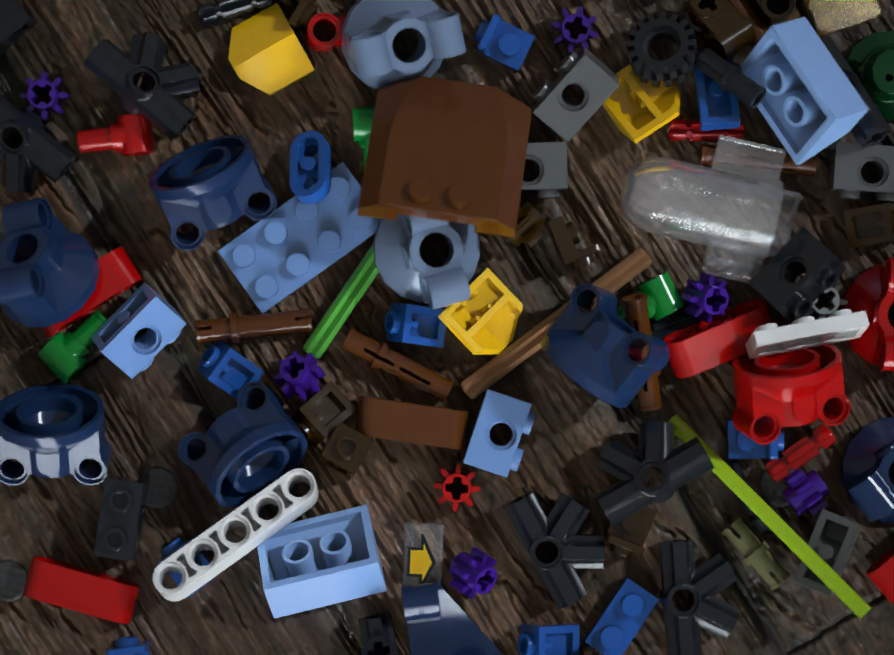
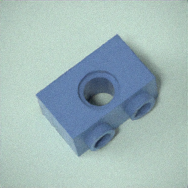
(142, 310)
(481, 450)

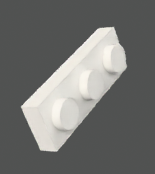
(806, 333)

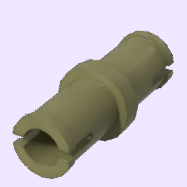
(755, 553)

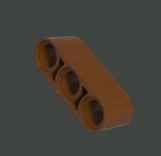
(412, 422)

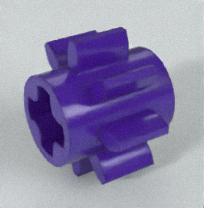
(585, 26)
(55, 93)
(706, 297)
(299, 375)
(805, 492)
(473, 572)

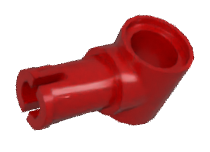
(336, 24)
(130, 135)

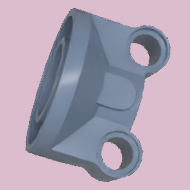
(371, 30)
(404, 271)

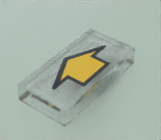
(422, 553)

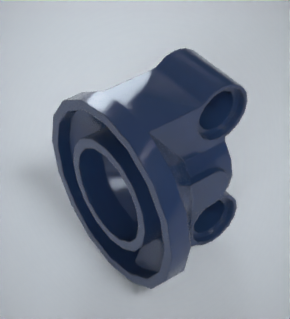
(210, 188)
(43, 266)
(602, 348)
(53, 434)
(245, 447)
(866, 469)

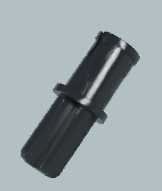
(730, 78)

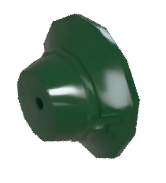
(871, 62)

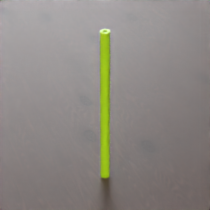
(776, 523)

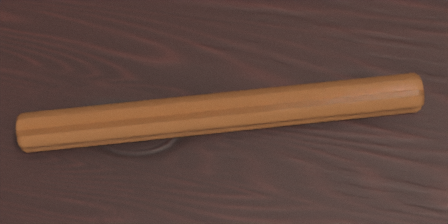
(530, 342)

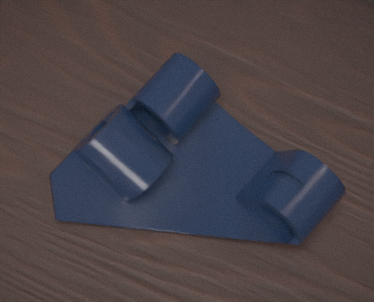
(439, 624)

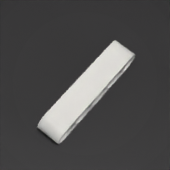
(227, 552)

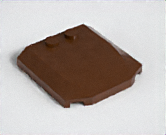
(446, 154)

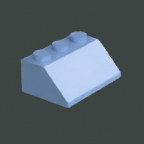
(807, 92)
(321, 562)

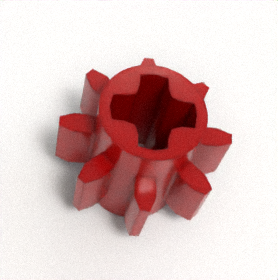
(447, 493)

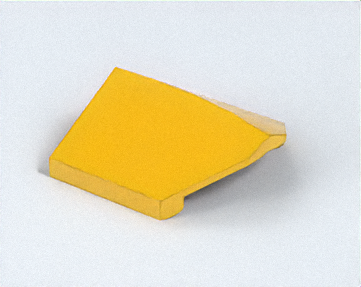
(267, 51)
(639, 107)
(487, 319)

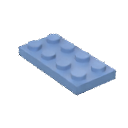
(299, 241)

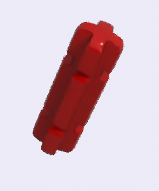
(680, 130)
(800, 453)

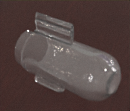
(729, 208)

